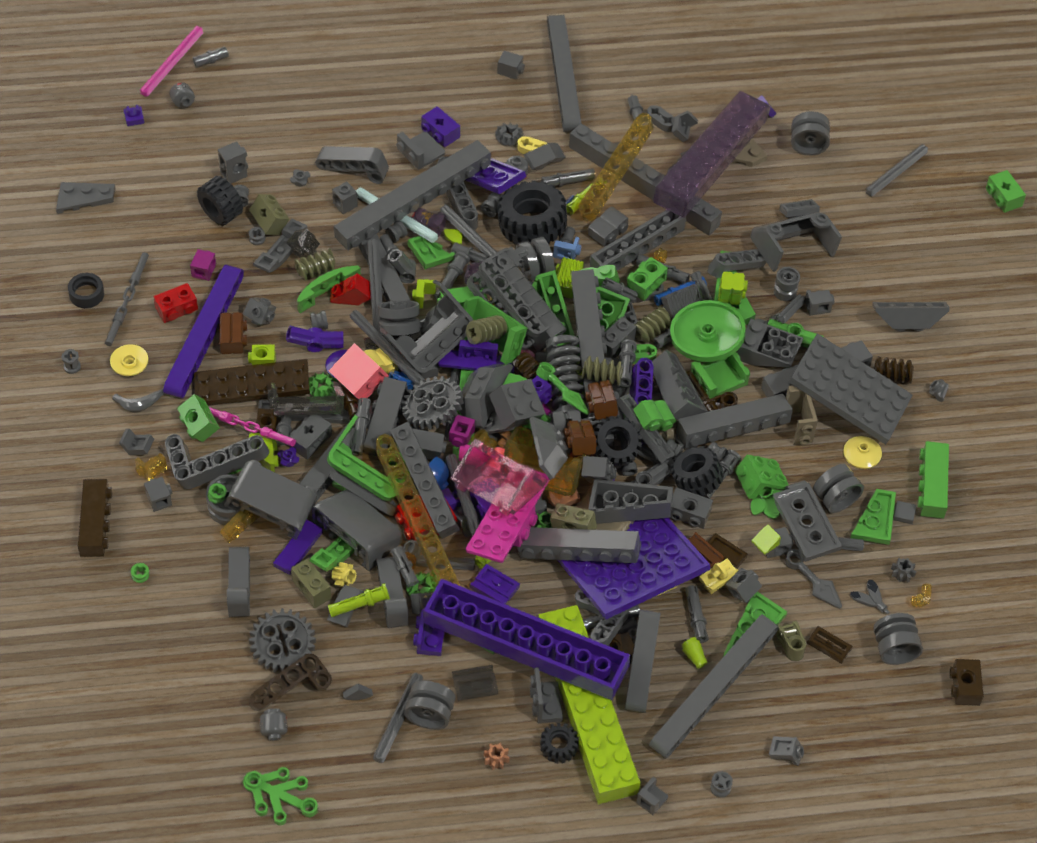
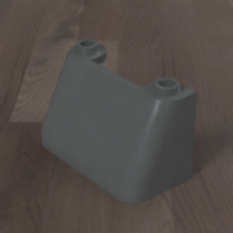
(272, 497)
(358, 526)

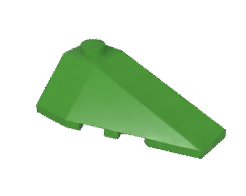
(612, 306)

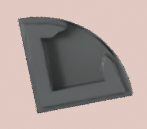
(358, 692)

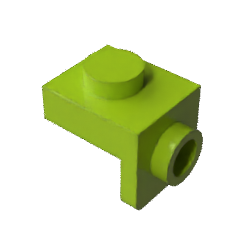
(423, 287)

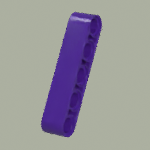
(645, 379)

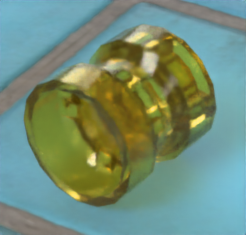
(482, 435)

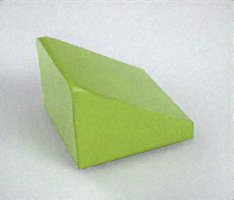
(766, 539)

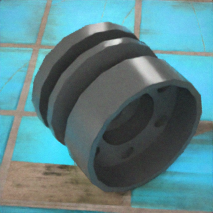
(898, 638)

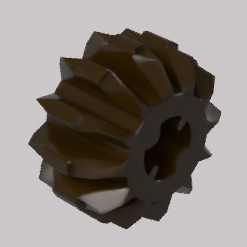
(526, 365)

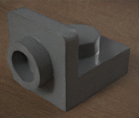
(786, 748)

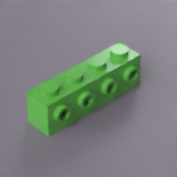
(934, 479)

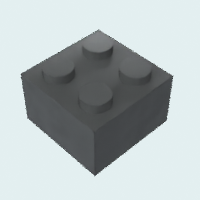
(517, 403)

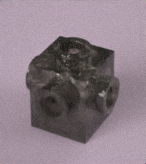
(303, 243)

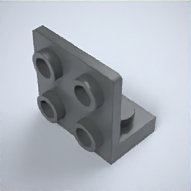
(545, 699)

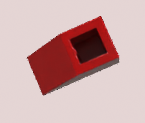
(351, 291)

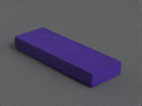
(297, 549)

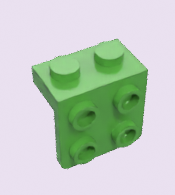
(758, 472)

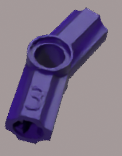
(315, 338)

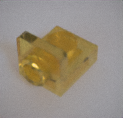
(152, 468)

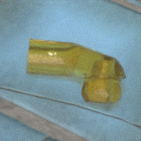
(923, 598)

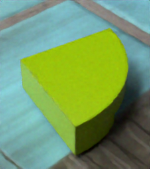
(453, 235)

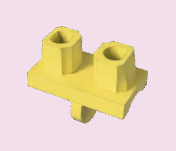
(718, 576)

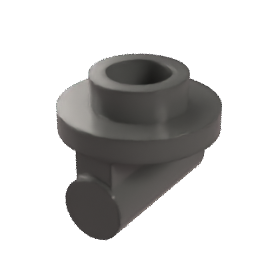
(939, 389)

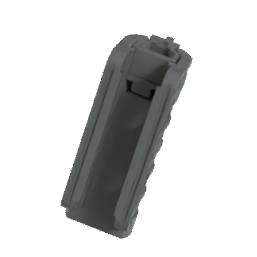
(516, 296)

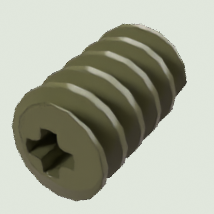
(315, 264)
(652, 325)
(486, 329)
(602, 370)

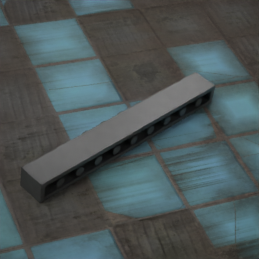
(639, 175)
(412, 195)
(588, 326)

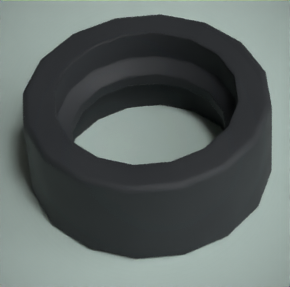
(86, 279)

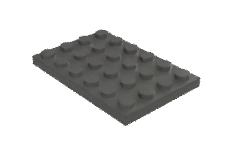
(851, 388)

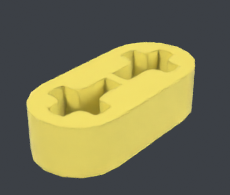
(531, 144)

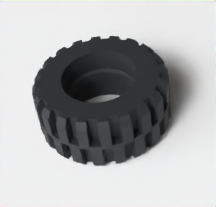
(532, 198)

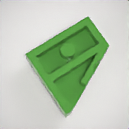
(429, 253)

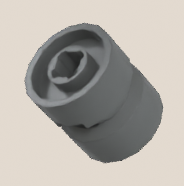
(786, 283)
(559, 418)

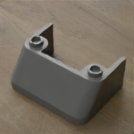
(767, 235)
(439, 338)

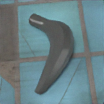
(138, 404)

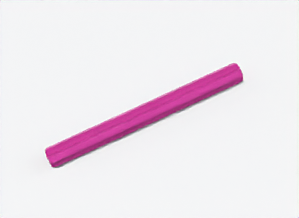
(171, 61)

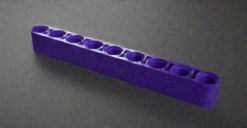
(203, 331)

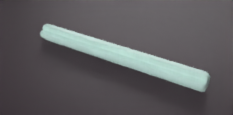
(410, 223)

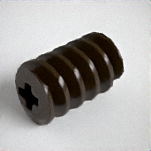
(893, 369)

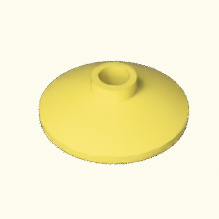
(129, 354)
(862, 458)

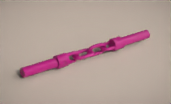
(264, 432)

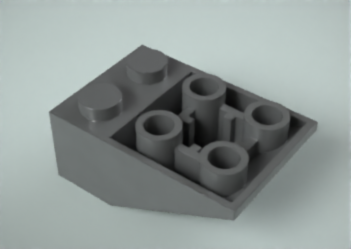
(768, 346)

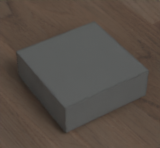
(904, 512)

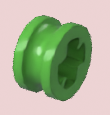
(219, 488)
(140, 567)

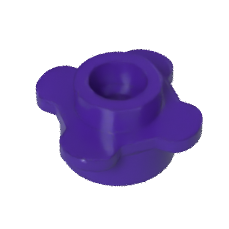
(288, 461)

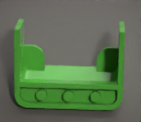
(342, 460)

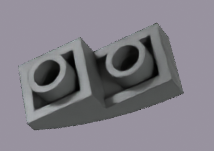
(345, 593)

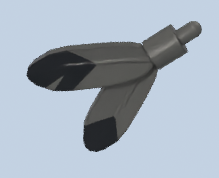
(873, 599)

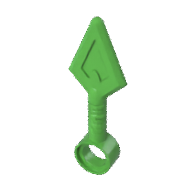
(546, 372)

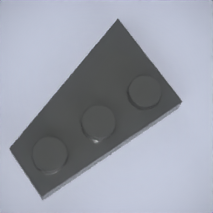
(82, 194)

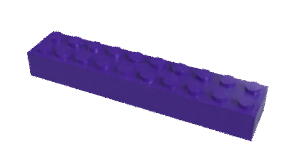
(526, 639)

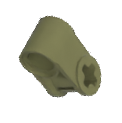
(790, 638)

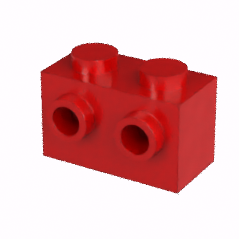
(175, 303)

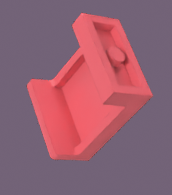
(358, 372)

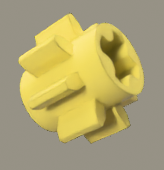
(343, 574)

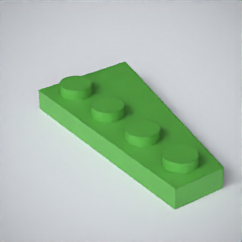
(757, 605)

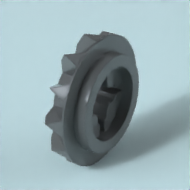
(505, 138)

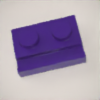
(494, 585)

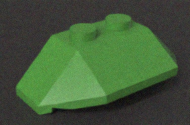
(549, 289)

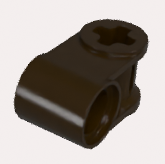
(721, 401)

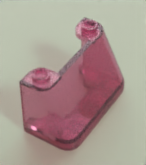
(497, 478)

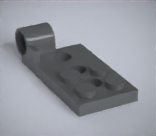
(803, 493)

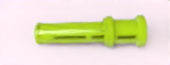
(369, 598)

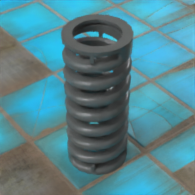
(567, 369)

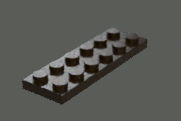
(252, 382)

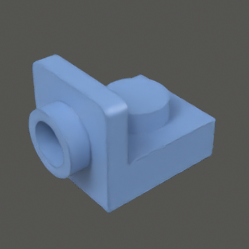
(567, 250)

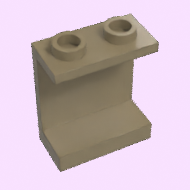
(802, 404)

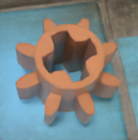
(496, 756)

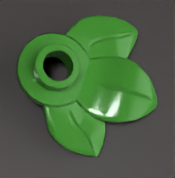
(765, 503)

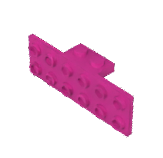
(500, 532)

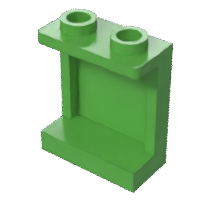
(721, 375)

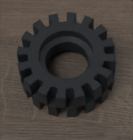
(559, 732)

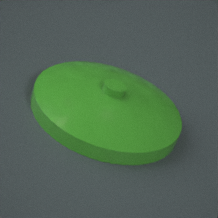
(707, 331)

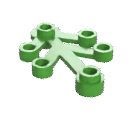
(278, 793)

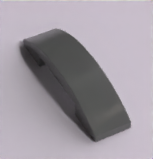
(280, 250)

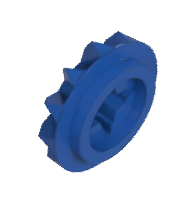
(402, 377)

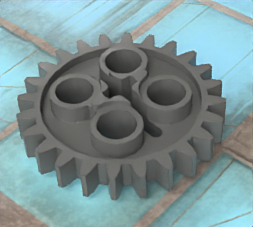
(432, 402)
(263, 645)

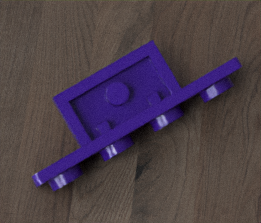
(472, 356)

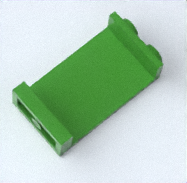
(512, 341)

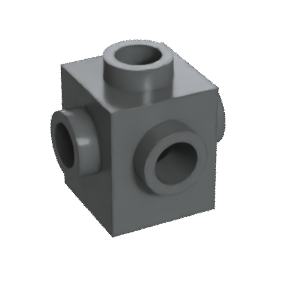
(260, 310)

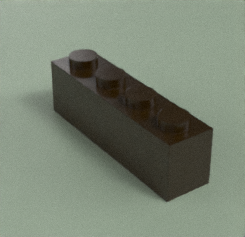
(93, 518)

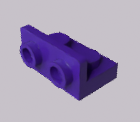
(429, 639)

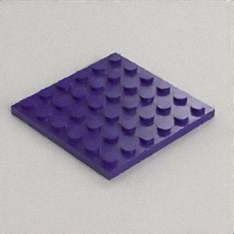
(662, 564)

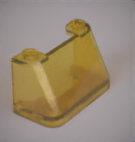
(523, 451)

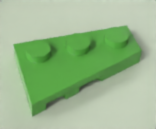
(877, 519)

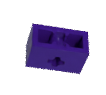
(440, 126)

